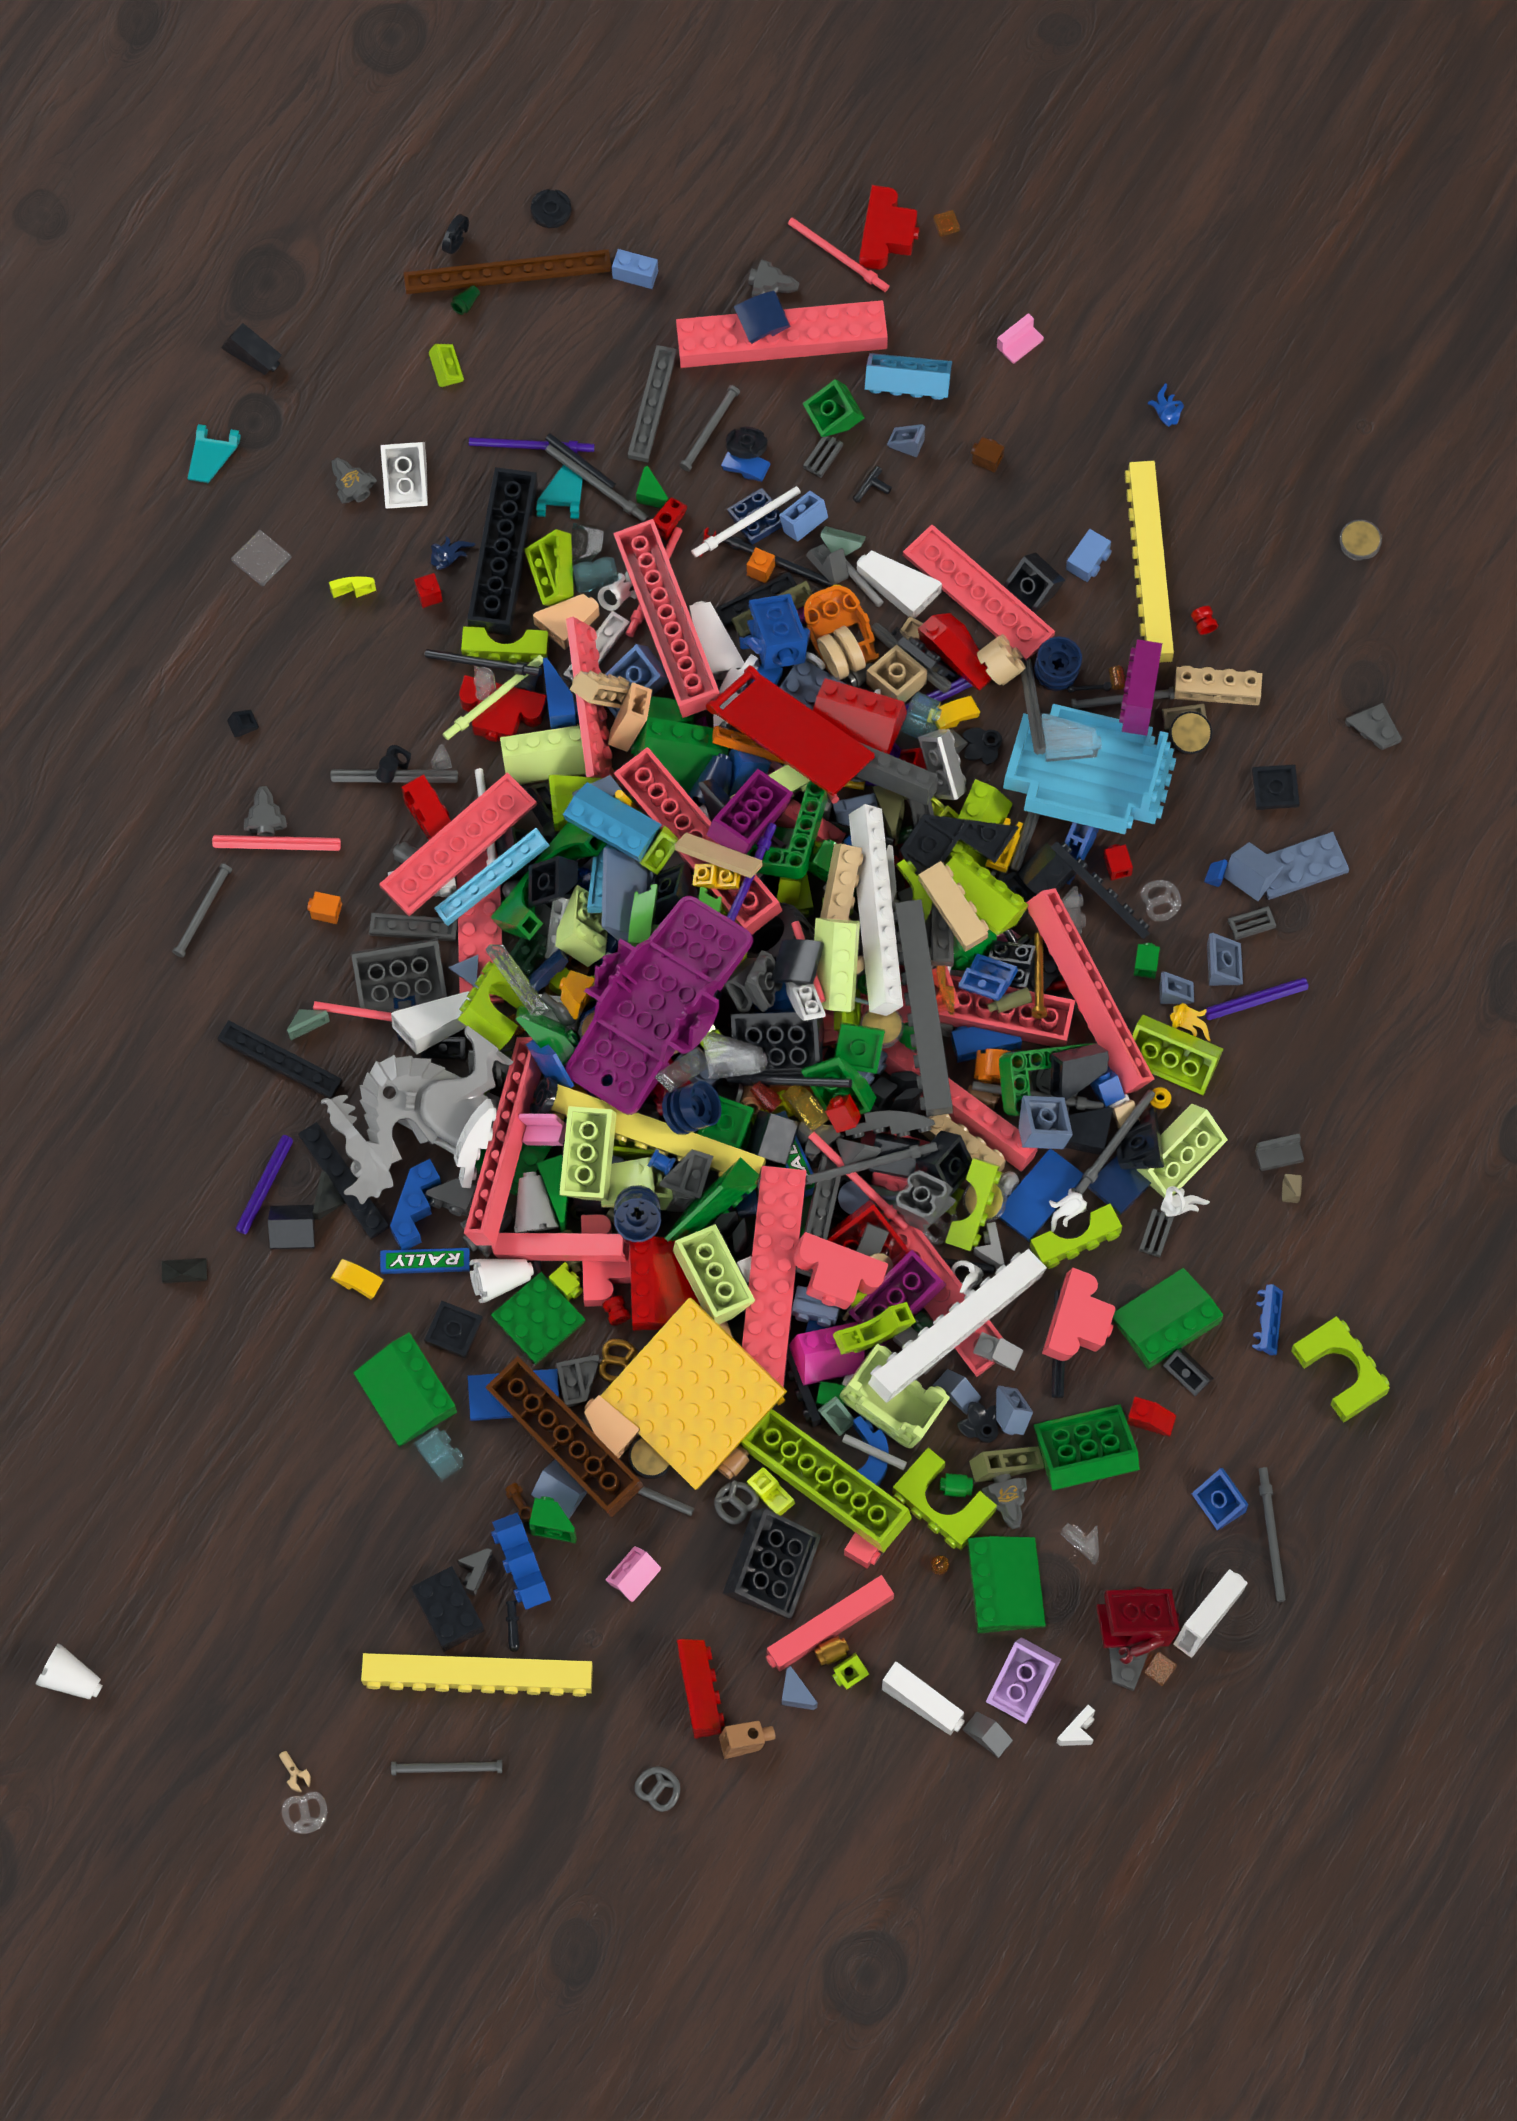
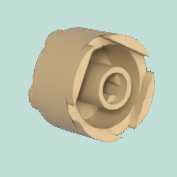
(1001, 660)

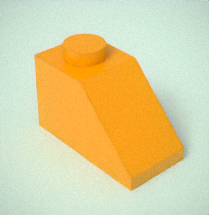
(573, 992)

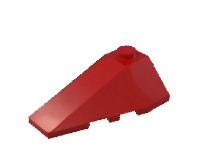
(955, 645)

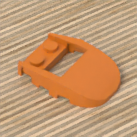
(838, 608)

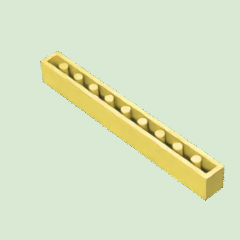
(1149, 556)
(656, 1134)
(477, 1673)

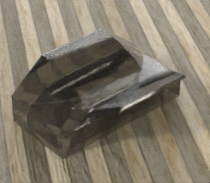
(585, 542)

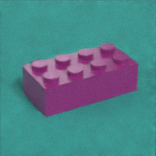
(1140, 687)
(749, 813)
(907, 1282)

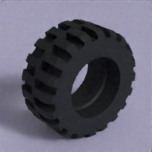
(779, 929)

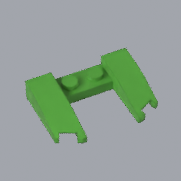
(644, 909)

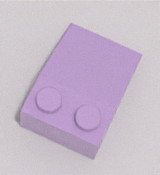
(1023, 1679)

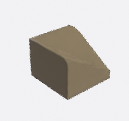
(1291, 1188)

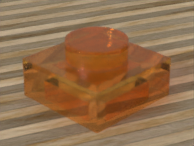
(946, 223)

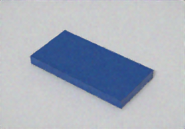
(1029, 1203)
(486, 1407)

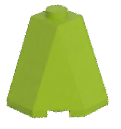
(561, 795)

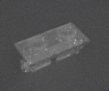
(484, 682)

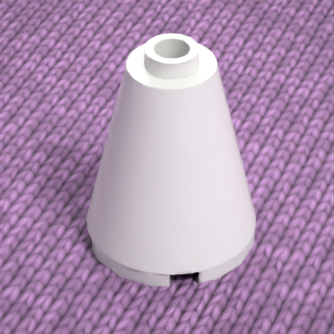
(498, 1276)
(69, 1675)

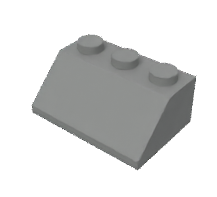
(943, 760)

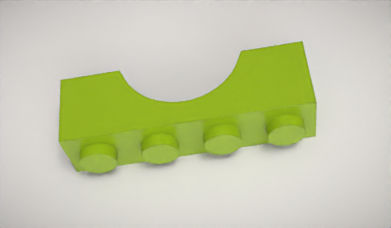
(478, 644)
(982, 1177)
(1052, 1248)

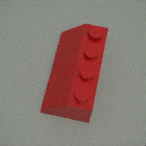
(699, 1687)

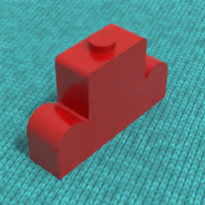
(886, 229)
(506, 713)

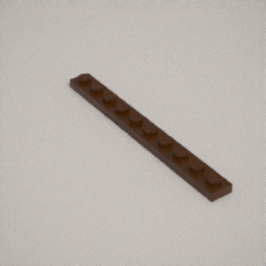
(507, 271)

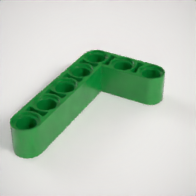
(800, 837)
(1019, 1072)

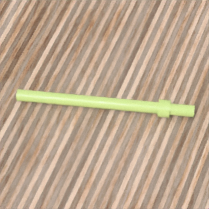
(463, 722)

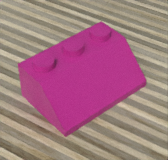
(820, 1358)

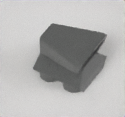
(753, 983)
(811, 1151)
(923, 1200)

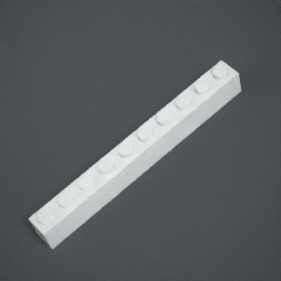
(876, 912)
(957, 1325)

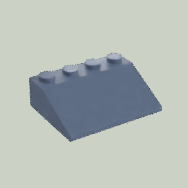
(620, 881)

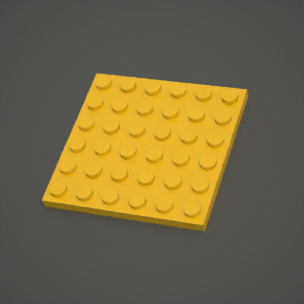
(694, 1393)

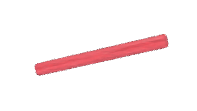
(276, 842)

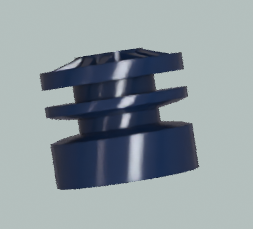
(1059, 652)
(691, 1108)
(637, 1225)

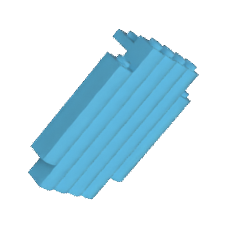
(1099, 791)

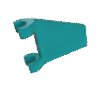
(210, 454)
(562, 491)

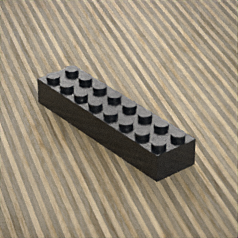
(502, 550)

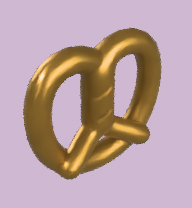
(615, 1360)

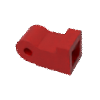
(668, 517)

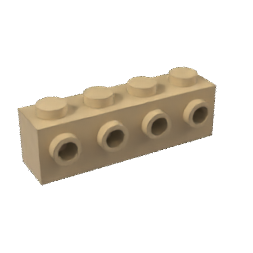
(1218, 685)
(600, 688)
(841, 882)
(953, 906)
(975, 1145)

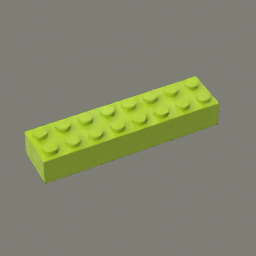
(827, 1480)

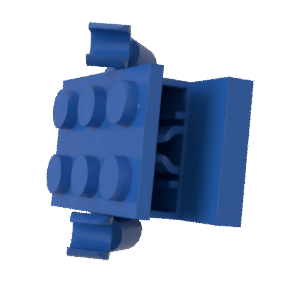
(776, 632)

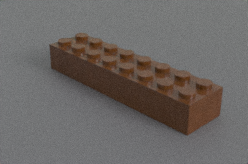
(564, 1436)

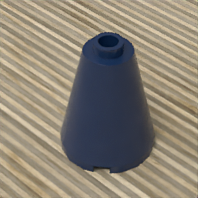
(720, 770)

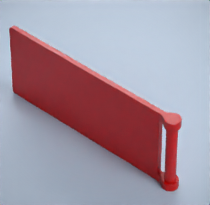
(792, 732)

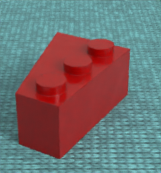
(425, 806)

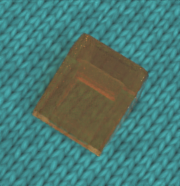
(1160, 1668)

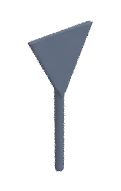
(467, 969)

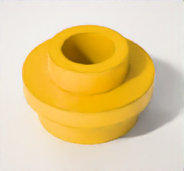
(1161, 1104)

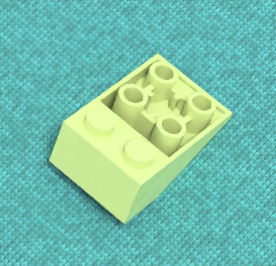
(581, 932)
(637, 1173)

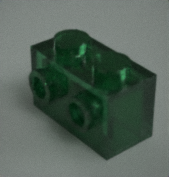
(528, 952)

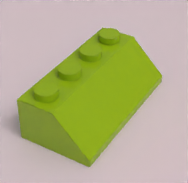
(984, 805)
(991, 897)
(1176, 1054)

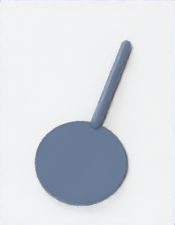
(852, 1197)

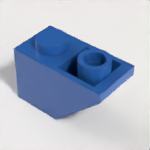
(1108, 1088)

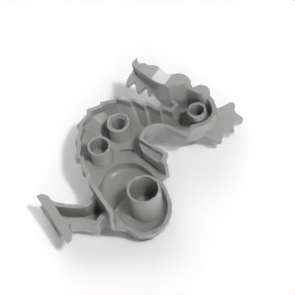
(426, 1096)

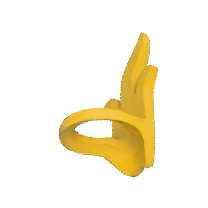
(1187, 1018)

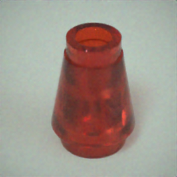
(766, 1097)

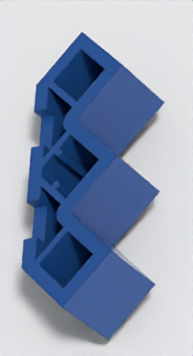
(413, 1204)
(520, 1561)

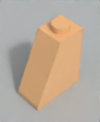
(554, 617)
(630, 717)
(610, 1425)

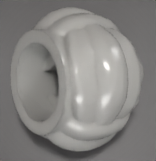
(1009, 1181)

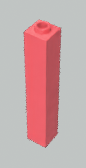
(561, 1247)
(829, 1623)

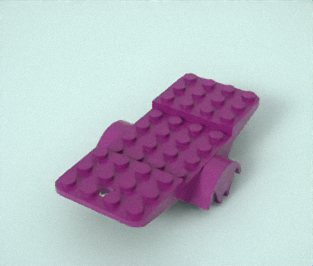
(656, 1002)

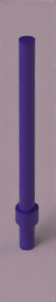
(527, 444)
(763, 845)

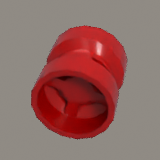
(1204, 620)
(616, 1310)

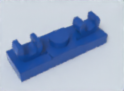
(1269, 1319)

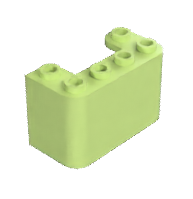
(905, 1415)

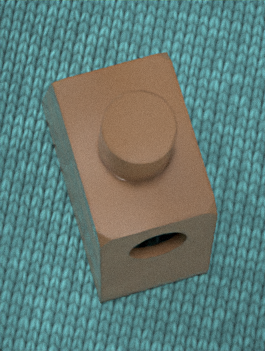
(736, 1739)

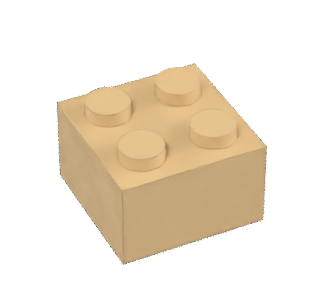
(897, 675)

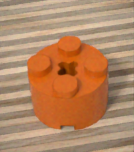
(988, 1066)

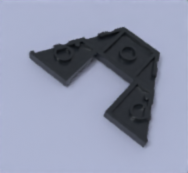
(936, 837)

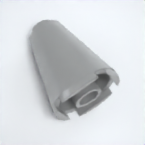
(533, 1205)

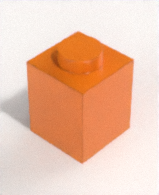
(760, 565)
(325, 907)

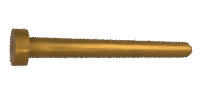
(1039, 1010)

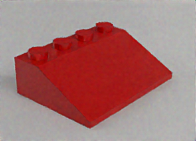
(861, 714)
(850, 1231)
(656, 1283)

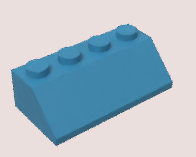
(908, 376)
(612, 821)

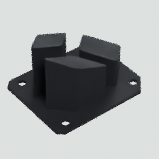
(899, 1086)
(734, 1227)

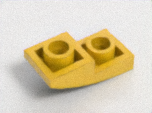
(957, 711)
(715, 877)
(356, 1277)

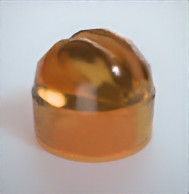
(943, 1568)

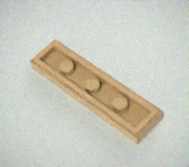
(718, 855)

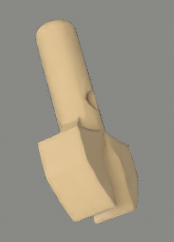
(294, 1772)

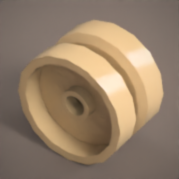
(841, 653)

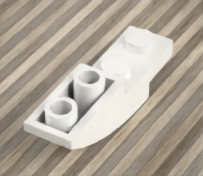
(733, 675)
(805, 1001)
(473, 1137)

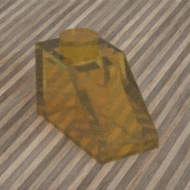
(805, 1107)

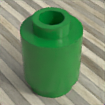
(956, 1485)

